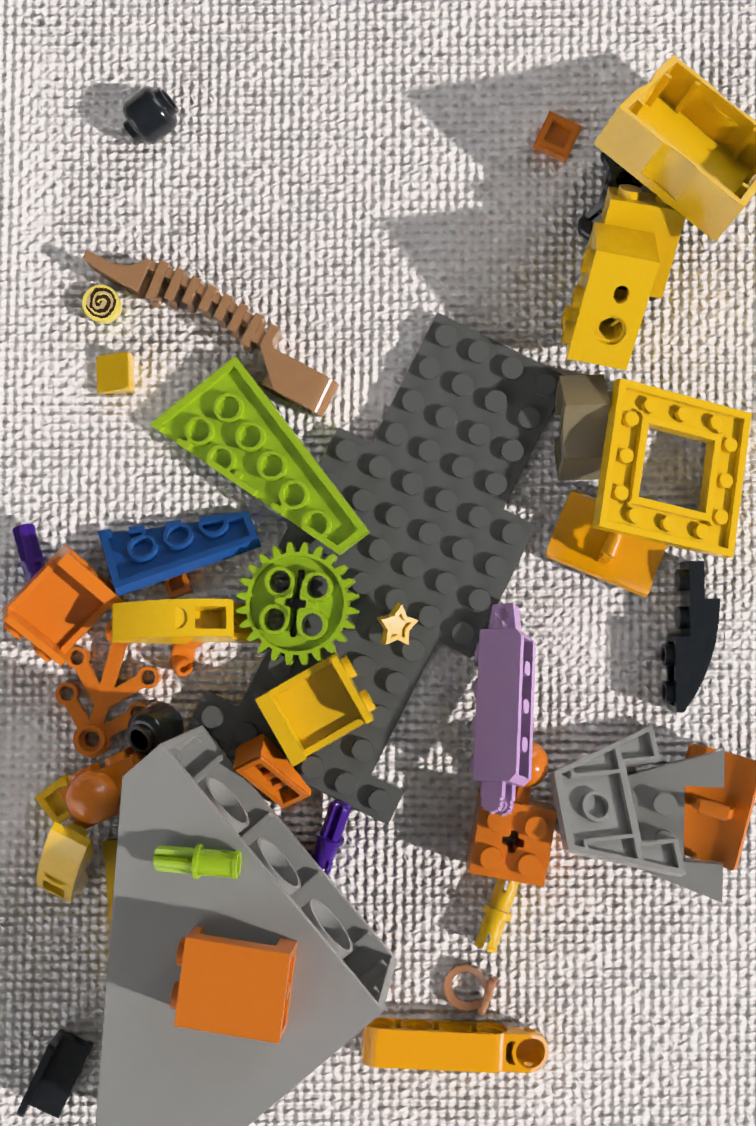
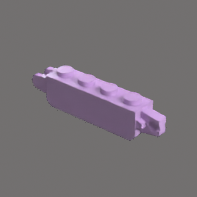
(503, 709)

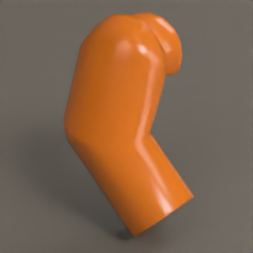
(183, 658)

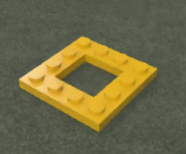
(618, 503)

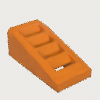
(261, 753)

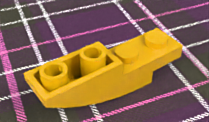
(179, 621)
(65, 861)

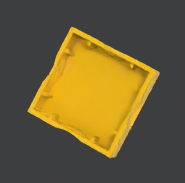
(686, 146)

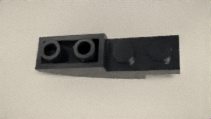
(691, 652)

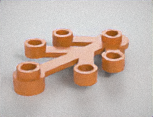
(103, 695)

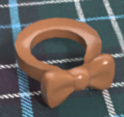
(487, 983)

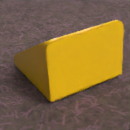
(115, 373)

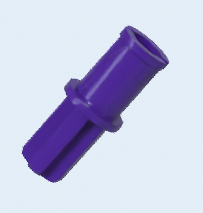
(28, 549)
(330, 835)

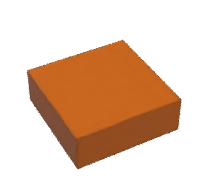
(557, 137)

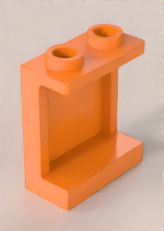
(59, 605)
(233, 986)

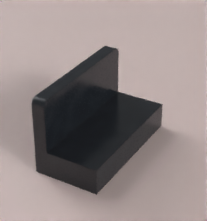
(56, 1074)

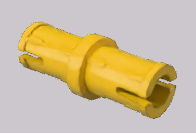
(496, 914)

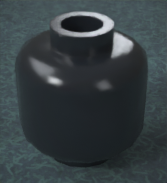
(150, 115)
(153, 726)

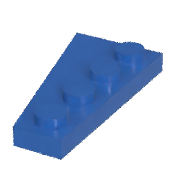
(160, 553)

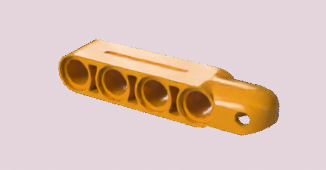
(452, 1046)

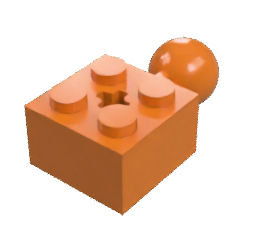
(96, 790)
(534, 825)

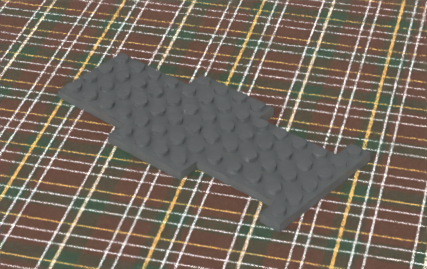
(435, 544)

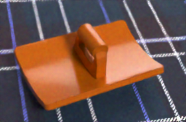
(720, 817)

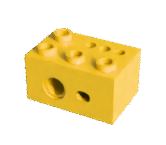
(610, 296)

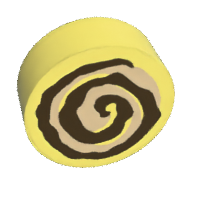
(101, 304)

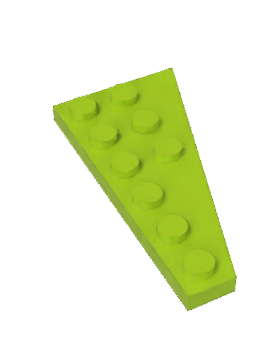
(248, 441)

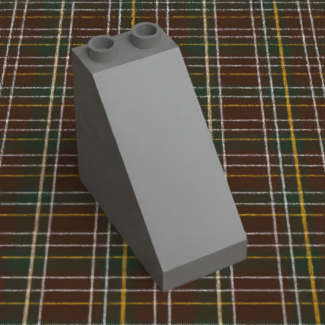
(341, 970)

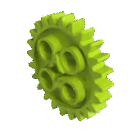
(264, 598)

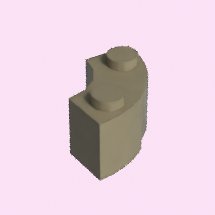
(584, 412)

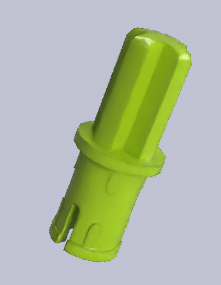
(198, 861)

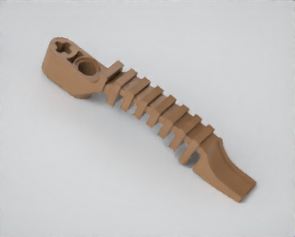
(285, 375)

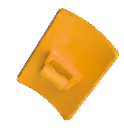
(600, 553)

